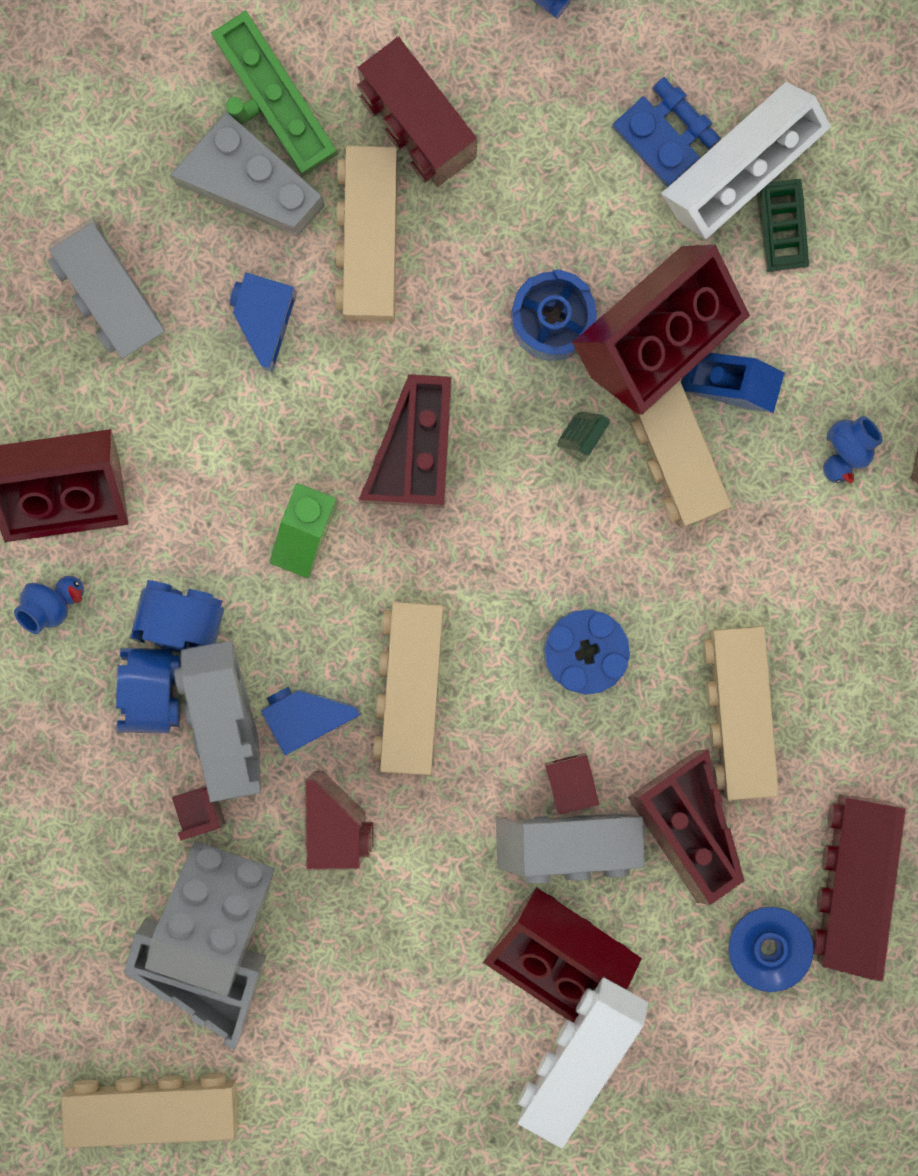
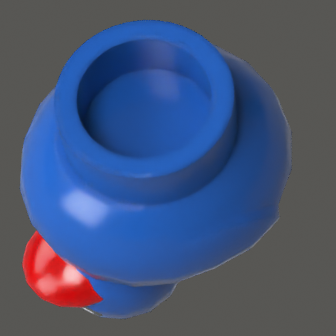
(855, 447)
(45, 607)

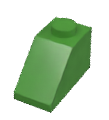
(303, 530)

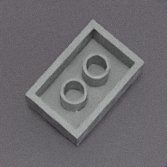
(209, 918)

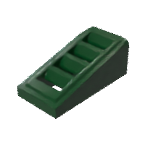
(766, 210)
(583, 434)

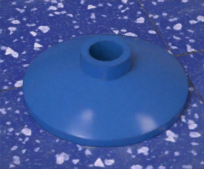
(786, 964)

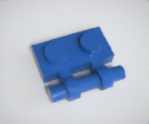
(657, 141)

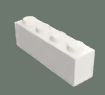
(746, 159)
(583, 1061)

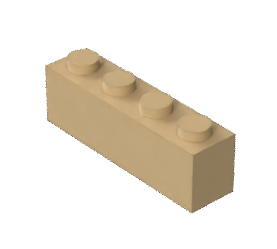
(369, 233)
(680, 459)
(410, 688)
(742, 713)
(149, 1112)

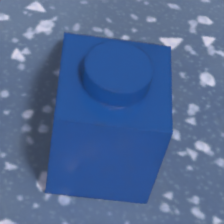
(263, 315)
(735, 381)
(304, 717)

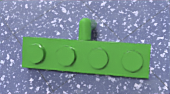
(272, 94)

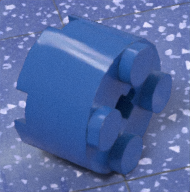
(544, 293)
(176, 619)
(607, 663)
(146, 690)

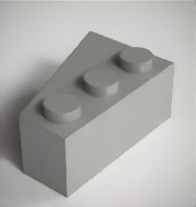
(248, 177)
(104, 289)
(221, 720)
(570, 846)
(217, 1012)

